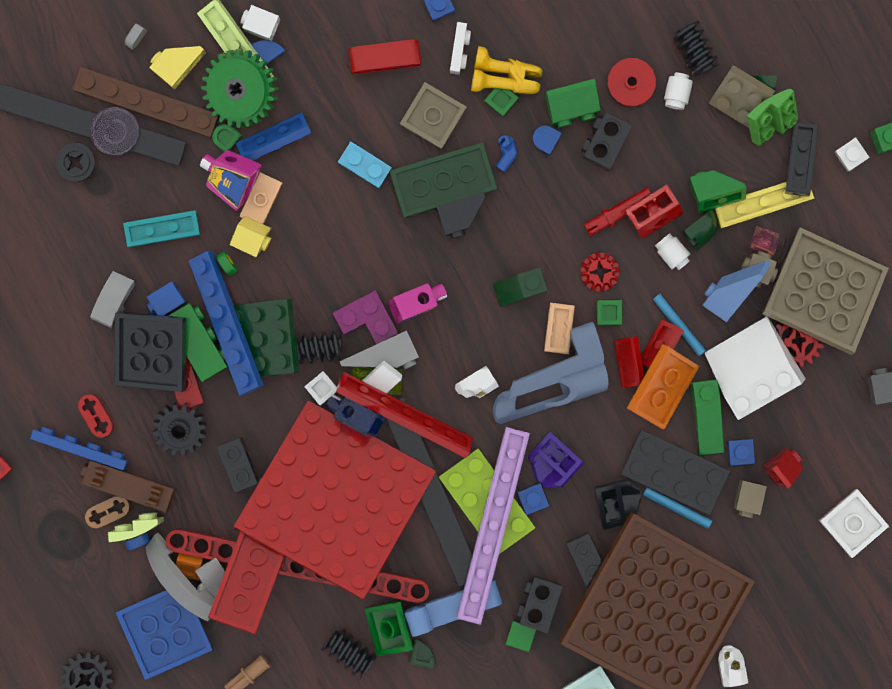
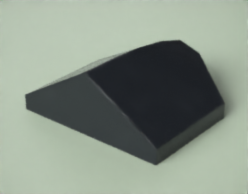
(616, 502)

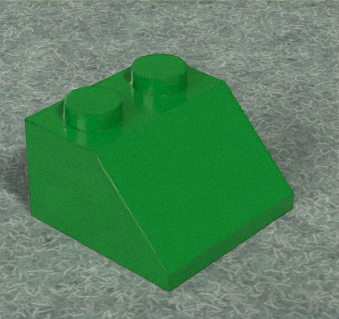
(572, 103)

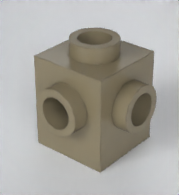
(754, 259)

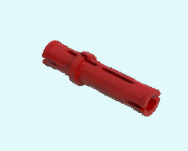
(614, 214)

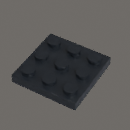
(150, 351)

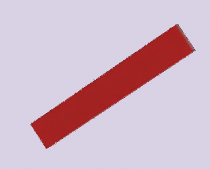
(404, 415)

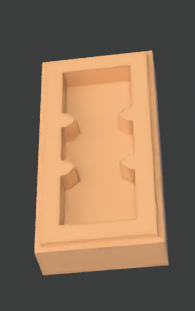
(261, 198)
(559, 328)

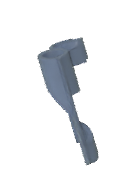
(578, 378)

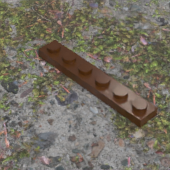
(145, 102)

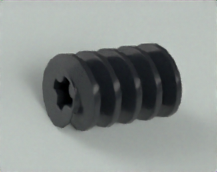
(695, 49)
(319, 347)
(349, 652)

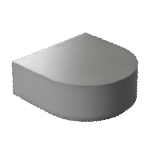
(135, 36)

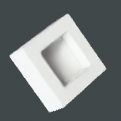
(851, 154)
(321, 388)

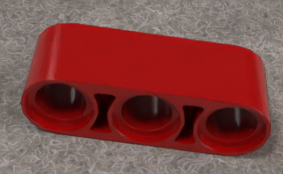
(384, 56)

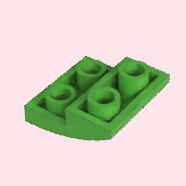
(773, 114)

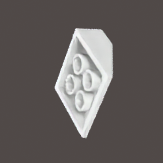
(754, 368)

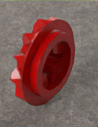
(609, 279)

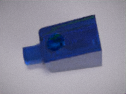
(363, 419)

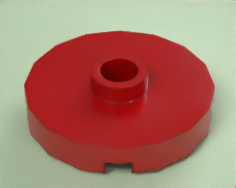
(631, 95)

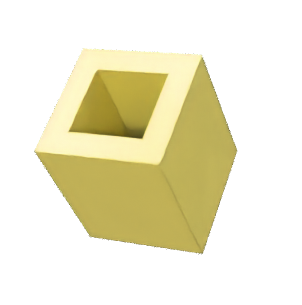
(251, 236)

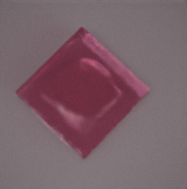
(764, 240)

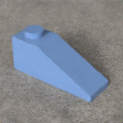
(733, 289)

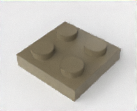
(740, 95)
(433, 115)

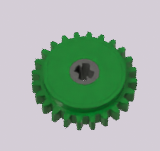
(256, 88)

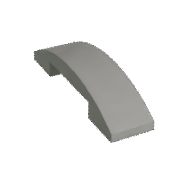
(175, 581)

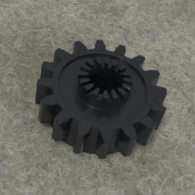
(180, 416)

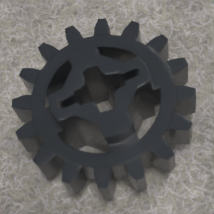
(80, 670)

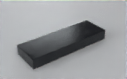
(801, 159)

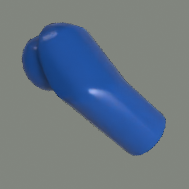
(508, 152)

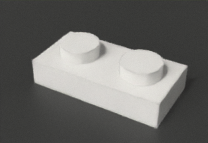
(462, 38)

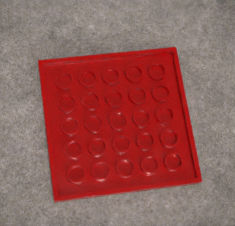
(335, 500)

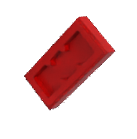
(629, 361)
(192, 394)

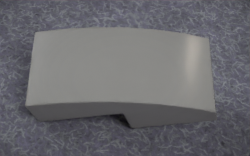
(112, 299)
(211, 576)

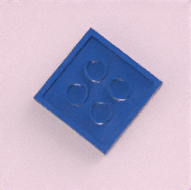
(163, 633)

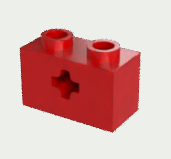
(654, 211)

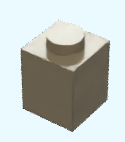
(749, 498)

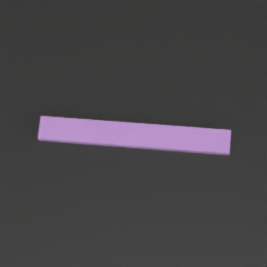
(493, 525)

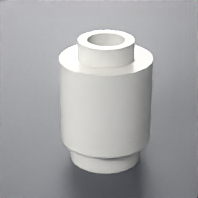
(678, 91)
(673, 252)

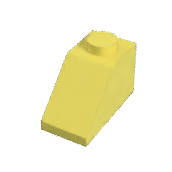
(176, 63)

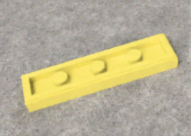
(758, 204)

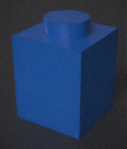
(166, 300)

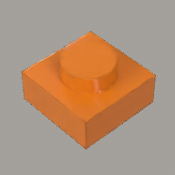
(188, 565)

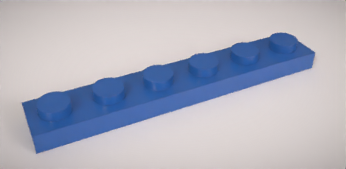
(226, 323)

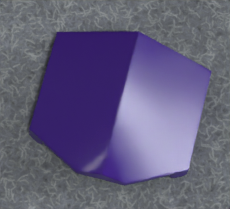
(553, 462)

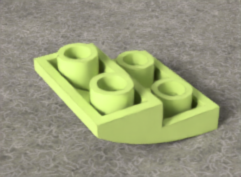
(141, 525)

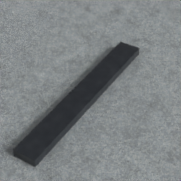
(80, 121)
(437, 504)

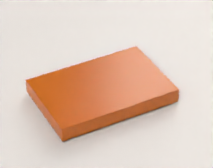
(663, 387)

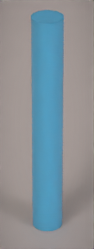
(675, 320)
(677, 507)

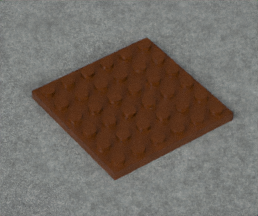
(656, 609)

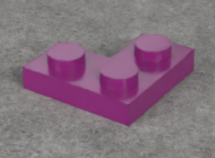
(367, 311)

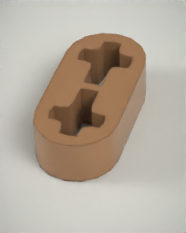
(105, 506)

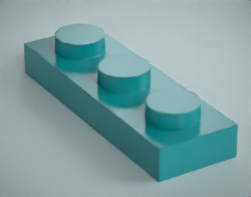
(161, 229)

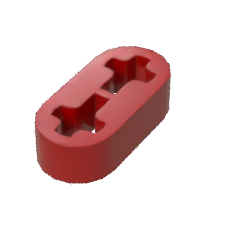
(91, 419)

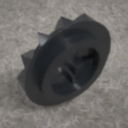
(63, 162)

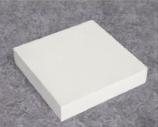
(854, 523)

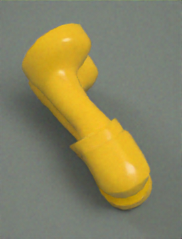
(515, 69)

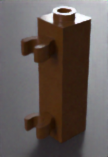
(128, 485)

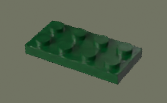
(443, 179)

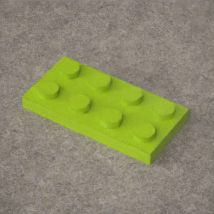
(470, 485)

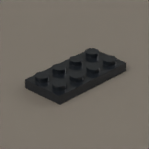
(675, 472)

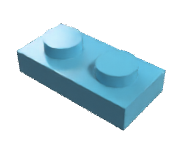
(364, 165)

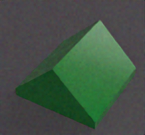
(389, 628)

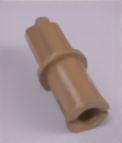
(248, 674)

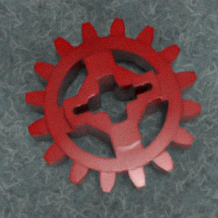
(798, 353)

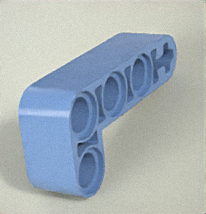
(443, 611)

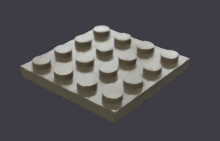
(825, 291)

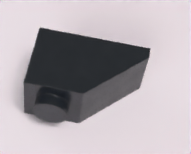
(459, 215)

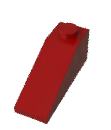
(784, 467)

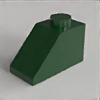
(520, 287)

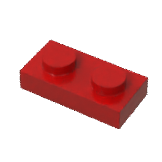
(665, 334)

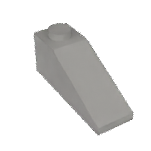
(395, 351)

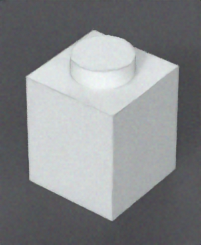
(260, 23)

